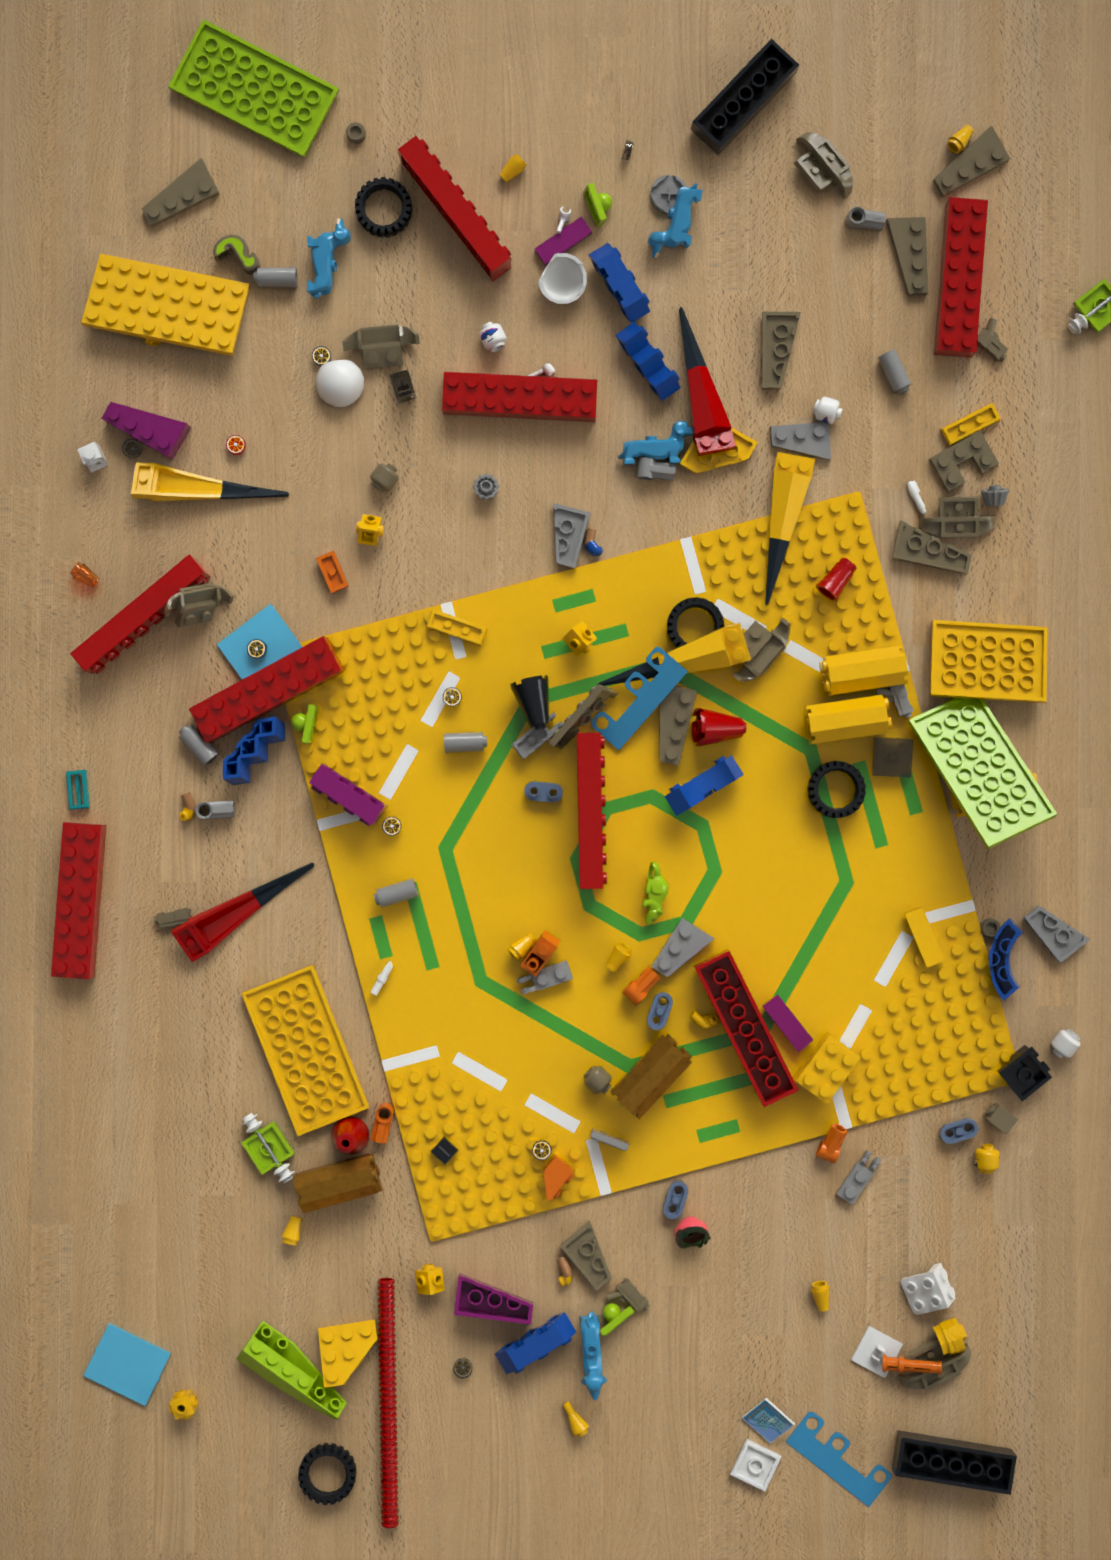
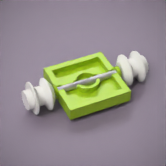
(1093, 309)
(268, 1147)

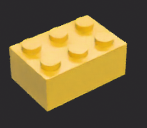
(827, 1068)

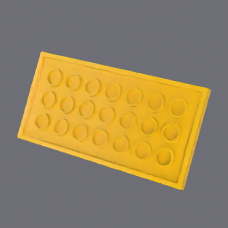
(166, 304)
(305, 1050)

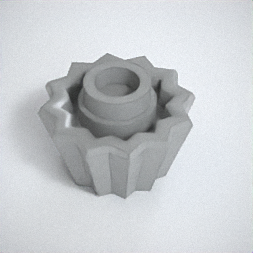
(486, 486)
(995, 495)

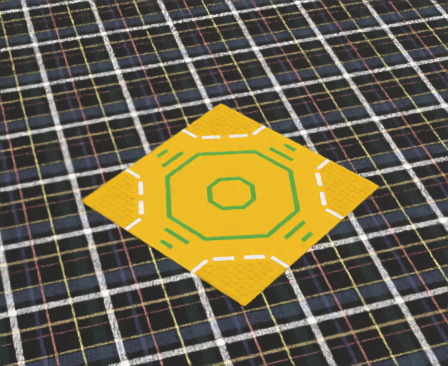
(791, 893)

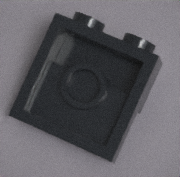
(1025, 1072)

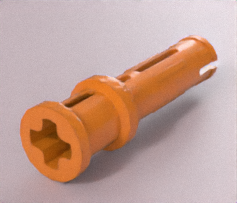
(901, 1365)

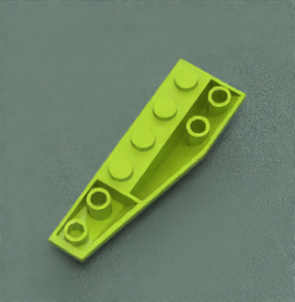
(289, 1370)

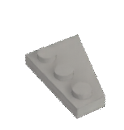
(803, 438)
(569, 534)
(1055, 934)
(680, 947)

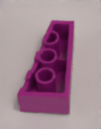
(152, 430)
(347, 794)
(488, 1302)

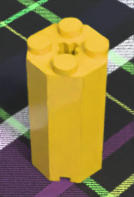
(864, 670)
(847, 719)

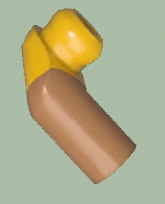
(189, 809)
(566, 1279)

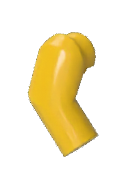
(706, 1021)

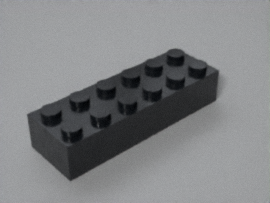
(744, 96)
(954, 1462)

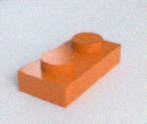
(332, 572)

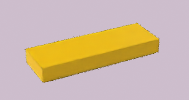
(970, 424)
(456, 627)
(924, 937)

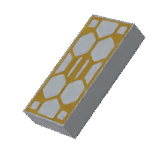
(609, 1139)

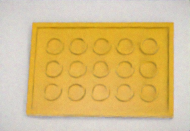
(988, 661)

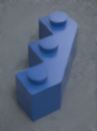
(620, 282)
(648, 361)
(252, 749)
(536, 1344)

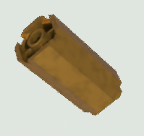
(651, 1075)
(337, 1182)

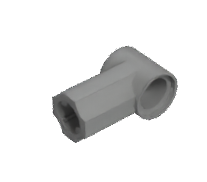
(867, 219)
(651, 469)
(218, 809)

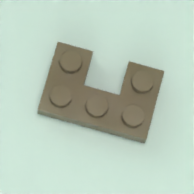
(972, 447)

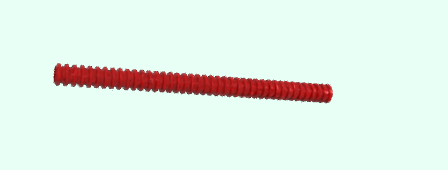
(388, 1402)

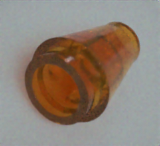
(84, 574)

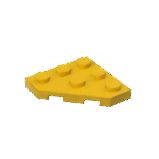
(704, 463)
(344, 1349)

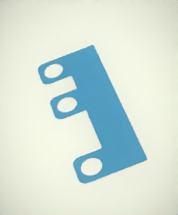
(647, 699)
(829, 1461)

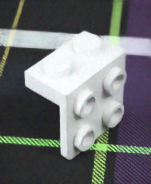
(929, 1290)

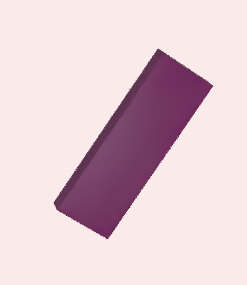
(564, 241)
(787, 1023)

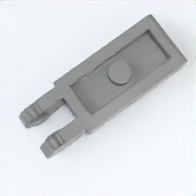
(534, 738)
(547, 977)
(857, 1178)

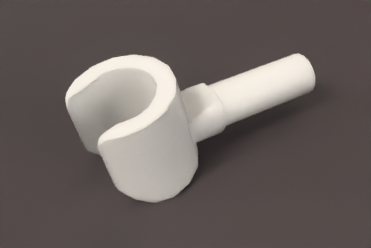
(563, 217)
(547, 369)

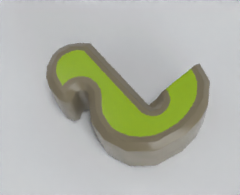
(236, 244)

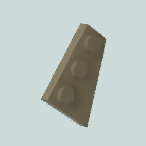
(587, 1256)

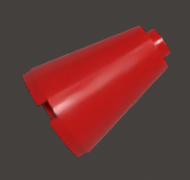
(715, 727)
(350, 1135)

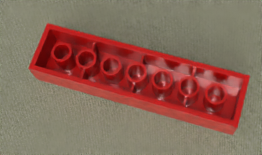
(454, 208)
(961, 277)
(519, 396)
(137, 617)
(266, 689)
(590, 810)
(78, 900)
(745, 1028)

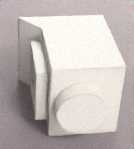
(93, 456)

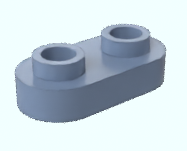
(543, 791)
(659, 1010)
(958, 1132)
(675, 1199)

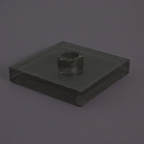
(892, 757)

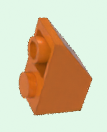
(540, 953)
(555, 1175)

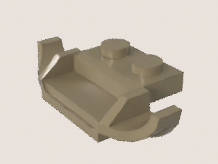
(823, 164)
(381, 344)
(958, 518)
(197, 603)
(763, 649)
(932, 1351)

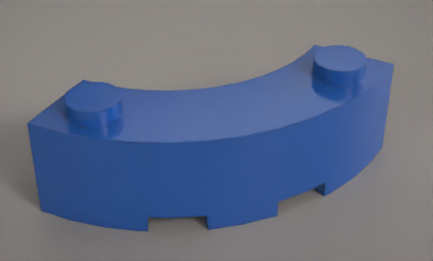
(697, 789)
(1001, 959)

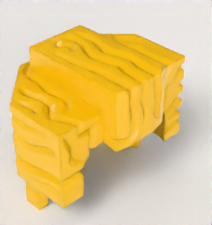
(951, 1336)

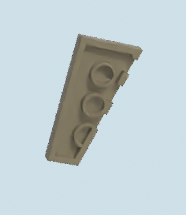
(978, 159)
(182, 194)
(911, 251)
(777, 342)
(923, 549)
(582, 715)
(674, 723)

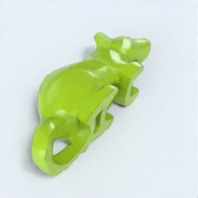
(657, 891)

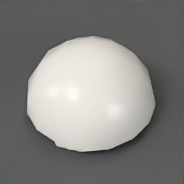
(563, 279)
(339, 382)

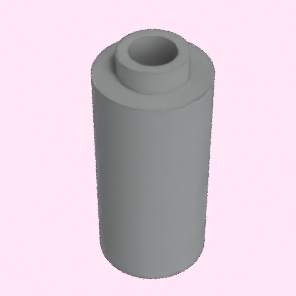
(276, 277)
(895, 372)
(464, 742)
(197, 745)
(396, 893)

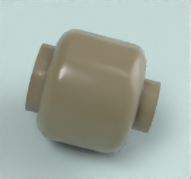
(384, 477)
(597, 1080)

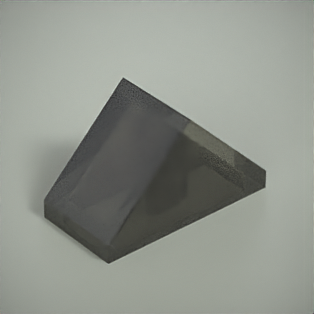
(403, 386)

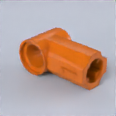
(638, 989)
(382, 1124)
(830, 1147)

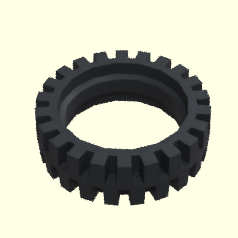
(380, 184)
(691, 603)
(859, 789)
(322, 1496)

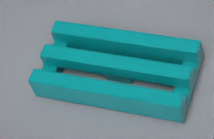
(78, 789)

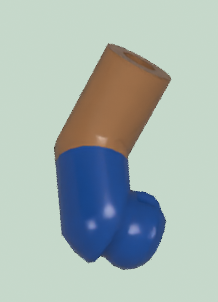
(590, 545)

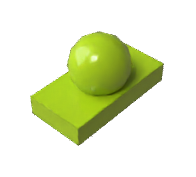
(597, 204)
(305, 723)
(613, 1315)

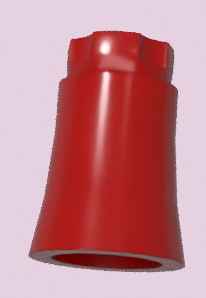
(836, 579)

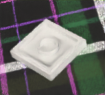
(755, 1465)

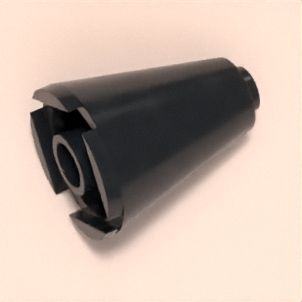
(533, 700)

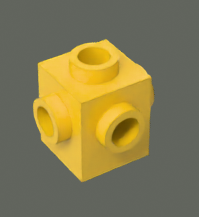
(369, 529)
(580, 639)
(429, 1279)
(186, 1399)

